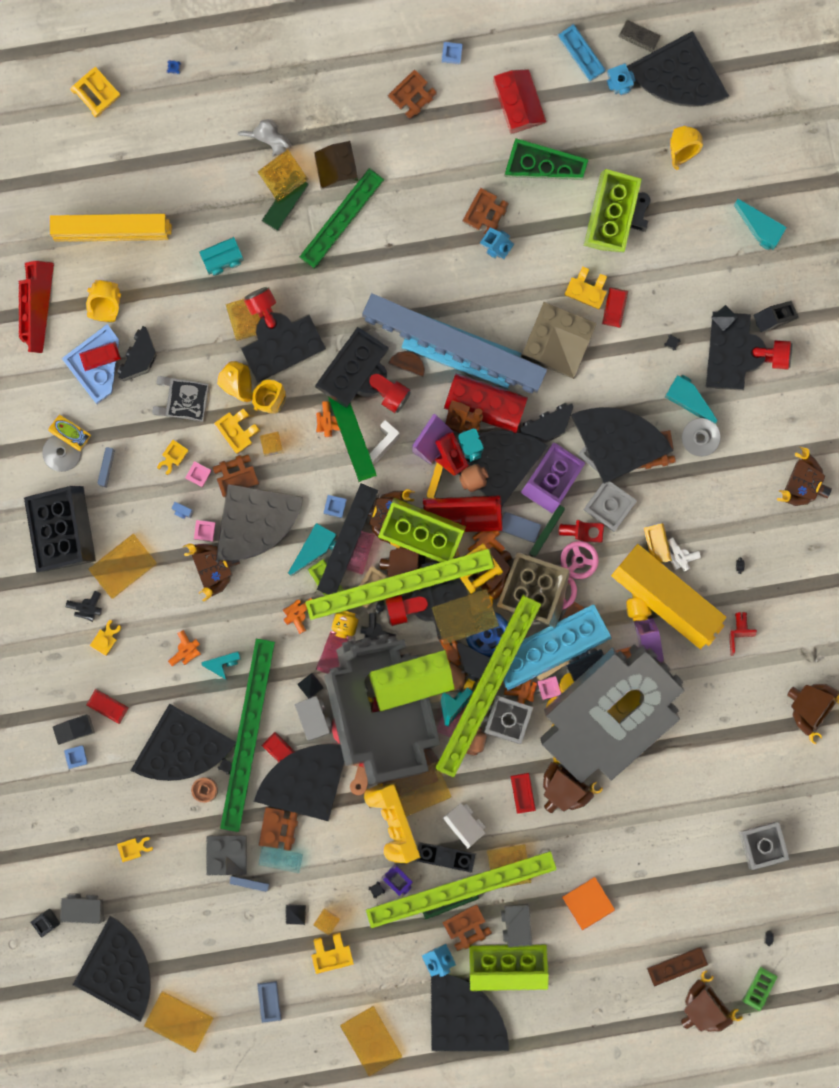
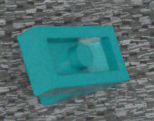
(216, 664)
(453, 706)

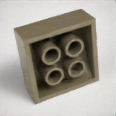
(558, 340)
(539, 582)

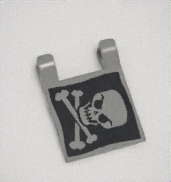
(185, 399)

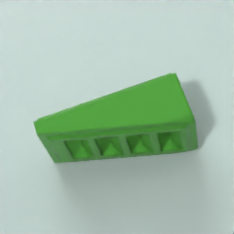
(762, 999)

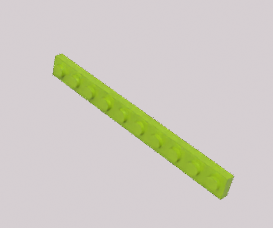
(400, 584)
(488, 686)
(461, 889)

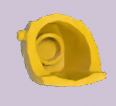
(684, 145)
(103, 301)
(236, 381)
(269, 396)

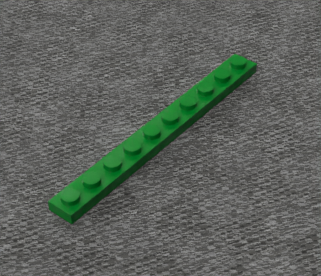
(247, 735)

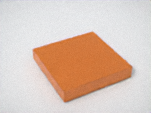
(588, 903)

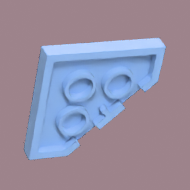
(100, 380)

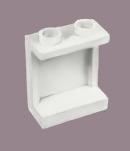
(392, 436)

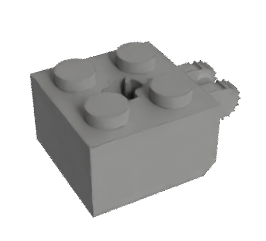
(496, 725)

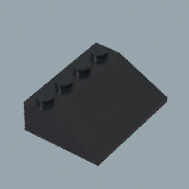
(59, 528)

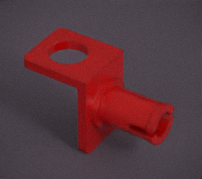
(581, 531)
(741, 630)

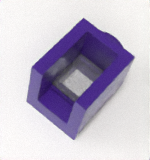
(397, 880)

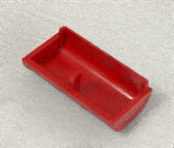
(498, 405)
(474, 512)

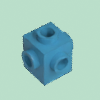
(617, 73)
(497, 243)
(439, 961)

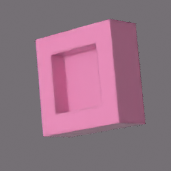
(198, 474)
(204, 531)
(549, 688)

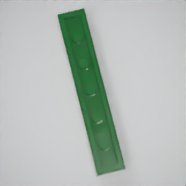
(341, 218)
(353, 441)

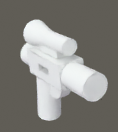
(681, 557)

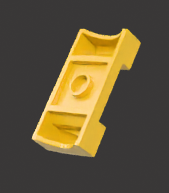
(403, 847)

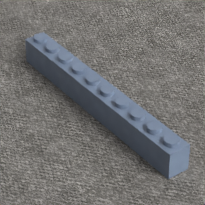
(453, 342)

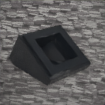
(724, 318)
(310, 685)
(295, 914)

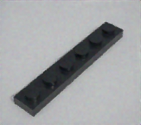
(347, 539)

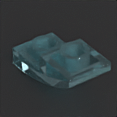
(280, 859)

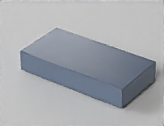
(106, 467)
(520, 527)
(252, 884)
(269, 1001)

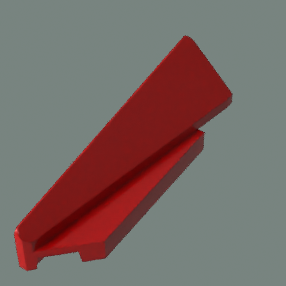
(34, 304)

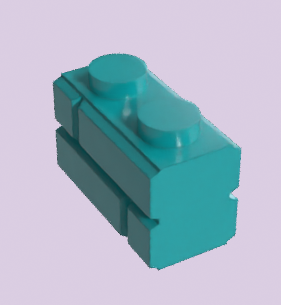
(221, 256)
(470, 444)

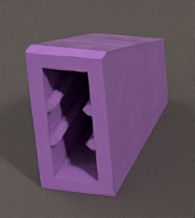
(649, 636)

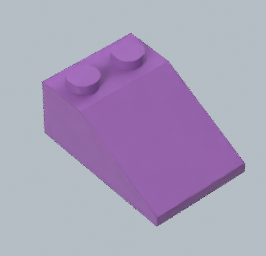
(425, 443)
(553, 478)

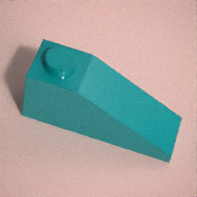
(763, 228)
(688, 397)
(316, 545)

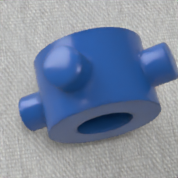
(173, 67)

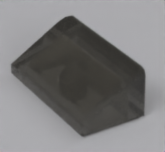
(639, 36)

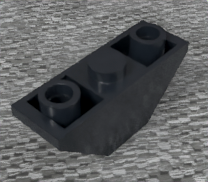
(139, 356)
(549, 425)
(446, 857)

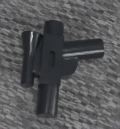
(86, 608)
(374, 628)

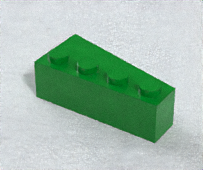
(537, 161)

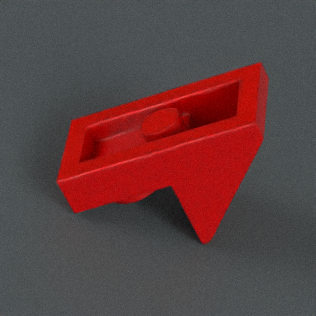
(451, 454)

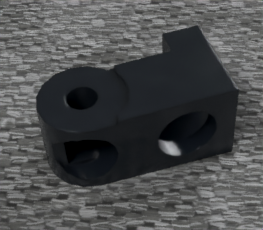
(642, 205)

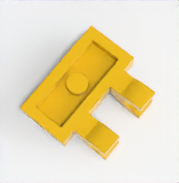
(585, 292)
(233, 432)
(332, 958)

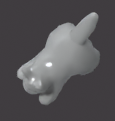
(268, 133)

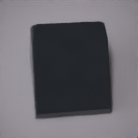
(45, 922)

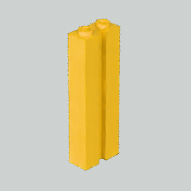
(110, 227)
(669, 597)

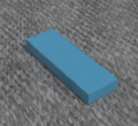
(581, 53)

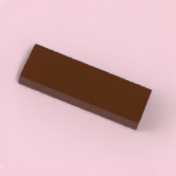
(677, 966)

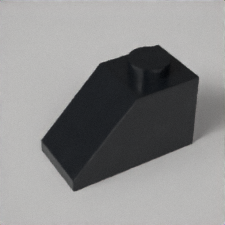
(775, 316)
(472, 662)
(73, 729)

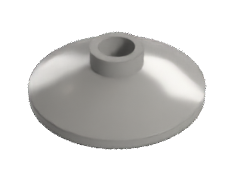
(704, 447)
(60, 462)

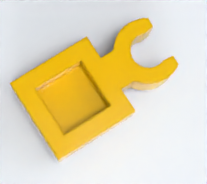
(174, 455)
(103, 640)
(131, 849)

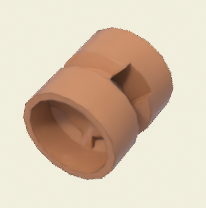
(204, 790)

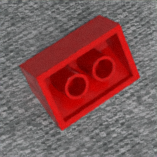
(519, 100)

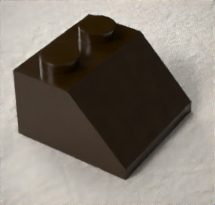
(336, 165)

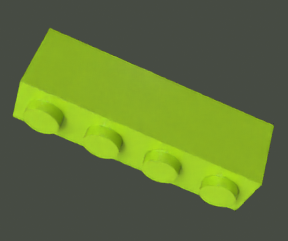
(612, 211)
(421, 531)
(412, 680)
(508, 967)

